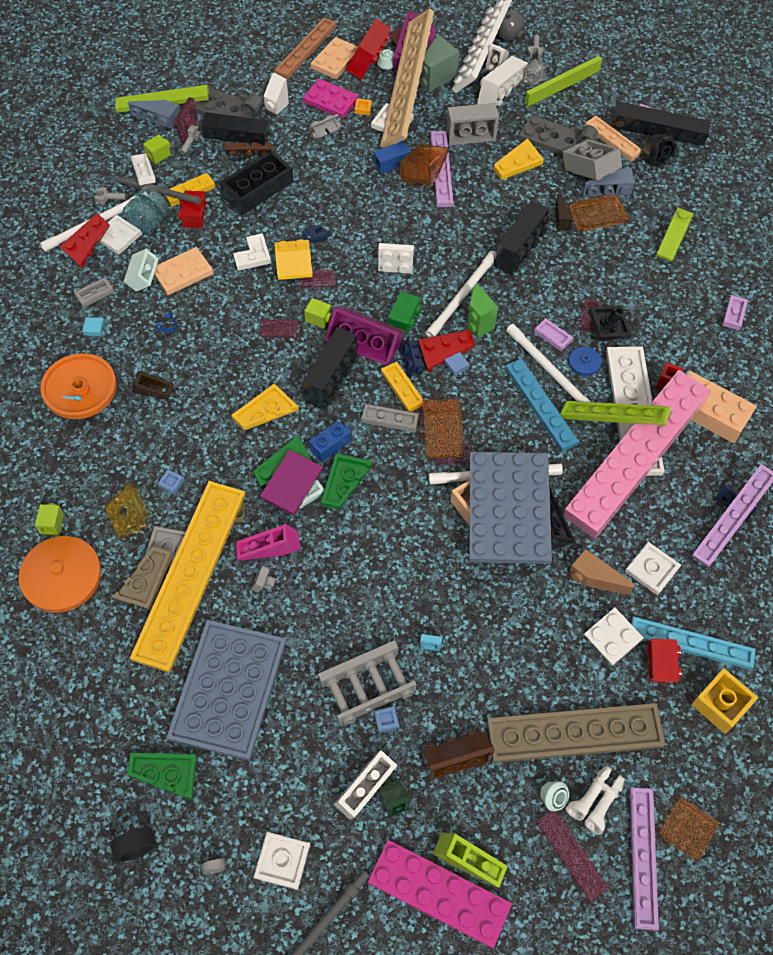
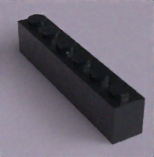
(656, 121)

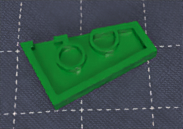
(266, 470)
(343, 479)
(165, 771)

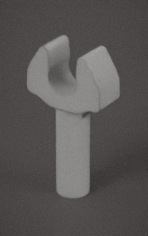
(535, 48)
(193, 135)
(104, 195)

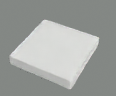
(120, 235)
(652, 568)
(282, 860)

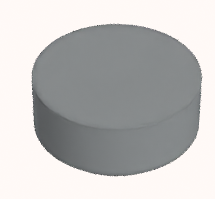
(213, 866)

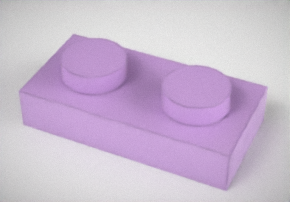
(735, 312)

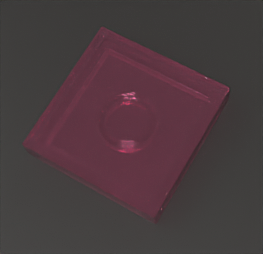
(186, 118)

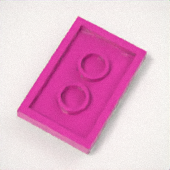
(330, 98)

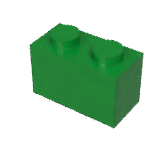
(405, 311)

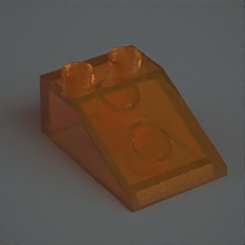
(423, 164)
(442, 428)

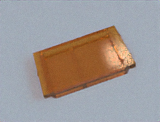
(598, 212)

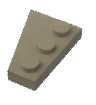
(146, 580)

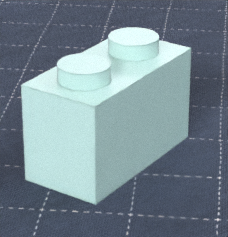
(141, 270)

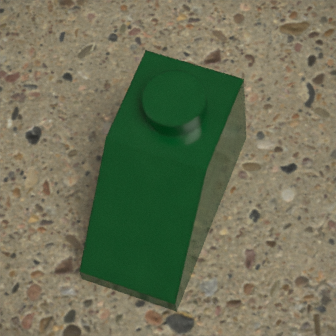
(394, 797)

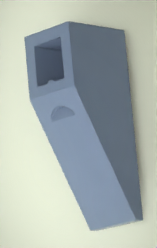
(156, 111)
(616, 183)

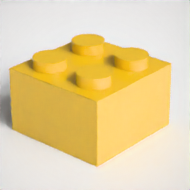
(724, 701)

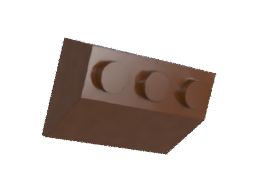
(457, 755)

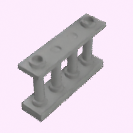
(369, 662)

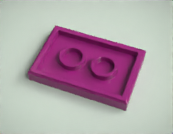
(291, 482)

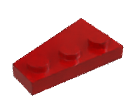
(83, 241)
(438, 348)

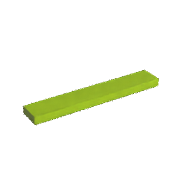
(562, 81)
(176, 96)
(616, 412)

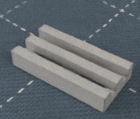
(95, 294)

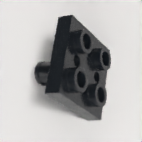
(613, 319)

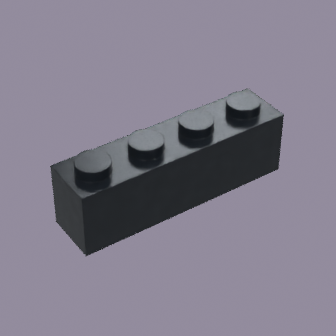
(235, 128)

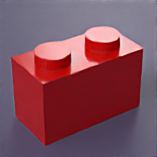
(193, 214)
(663, 661)

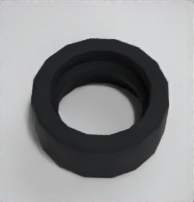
(133, 844)

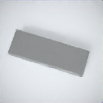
(390, 418)

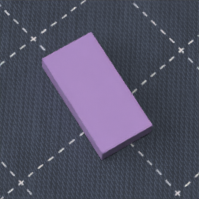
(553, 334)

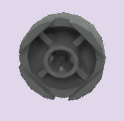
(511, 27)

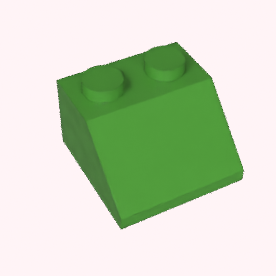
(481, 312)

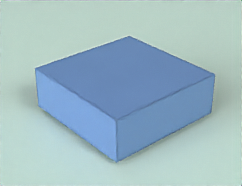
(456, 363)
(171, 482)
(386, 719)

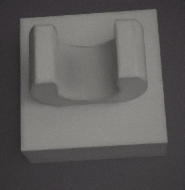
(262, 580)

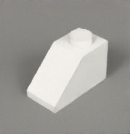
(495, 57)
(276, 94)

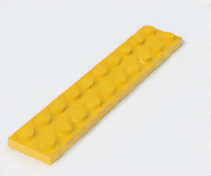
(188, 577)

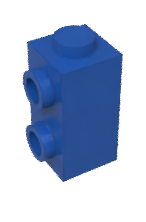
(390, 157)
(330, 441)

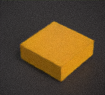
(363, 106)

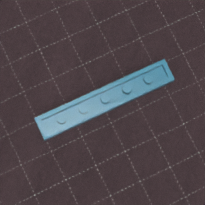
(697, 643)

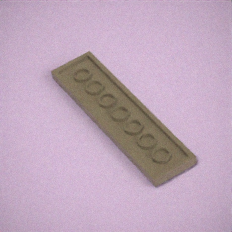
(575, 733)

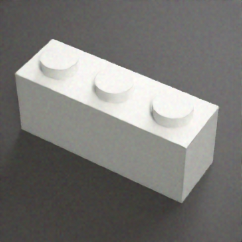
(365, 785)

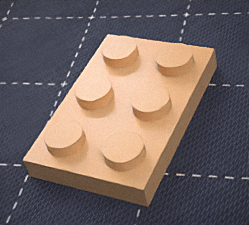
(334, 58)
(182, 271)

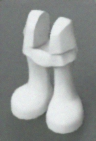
(580, 808)

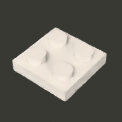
(395, 258)
(613, 636)

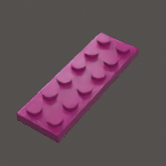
(440, 894)

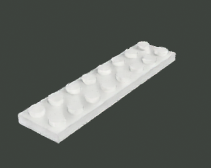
(481, 45)
(630, 385)

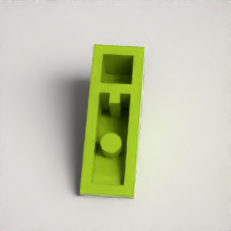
(675, 234)
(469, 859)

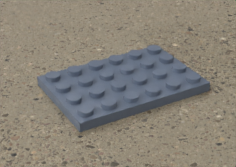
(509, 508)
(227, 690)

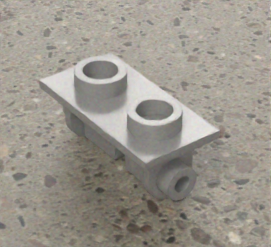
(318, 128)

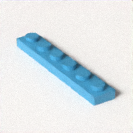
(541, 405)

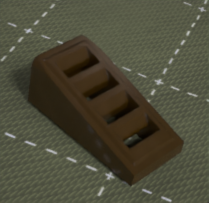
(563, 216)
(154, 381)

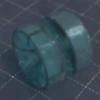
(146, 209)

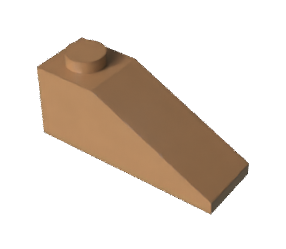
(597, 574)

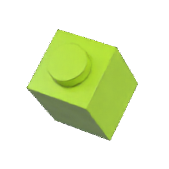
(157, 149)
(318, 313)
(49, 519)

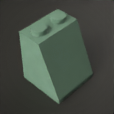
(439, 64)

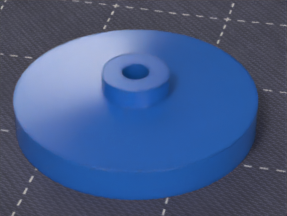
(585, 361)

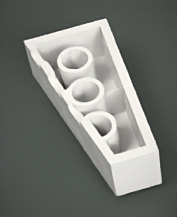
(501, 81)

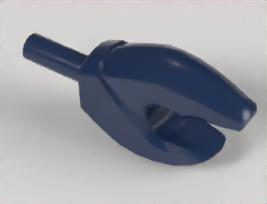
(312, 234)

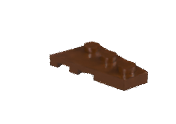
(254, 148)

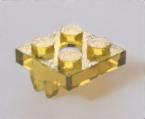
(135, 513)

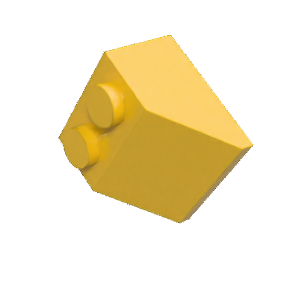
(293, 259)

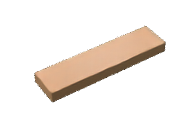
(615, 139)

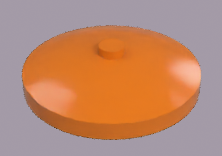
(78, 376)
(60, 574)

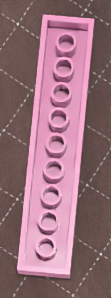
(635, 457)

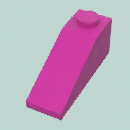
(269, 543)

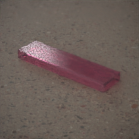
(572, 856)

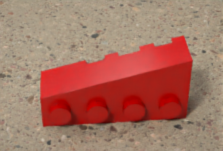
(369, 48)

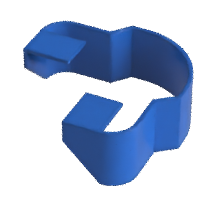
(169, 330)

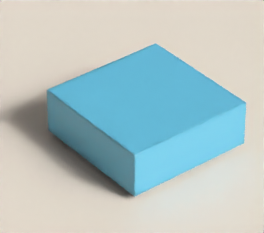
(93, 326)
(430, 642)

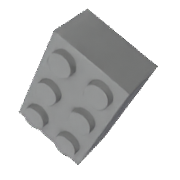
(472, 124)
(592, 159)

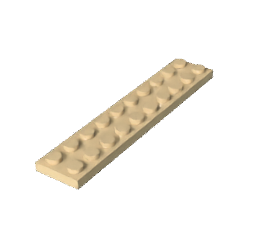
(407, 79)

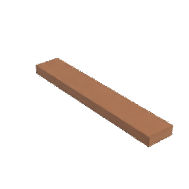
(305, 48)

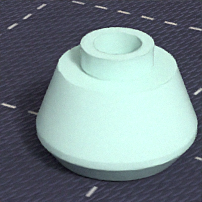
(385, 59)
(554, 795)

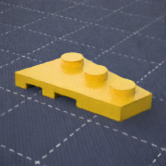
(518, 160)
(264, 408)

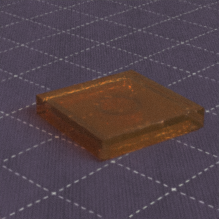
(688, 829)

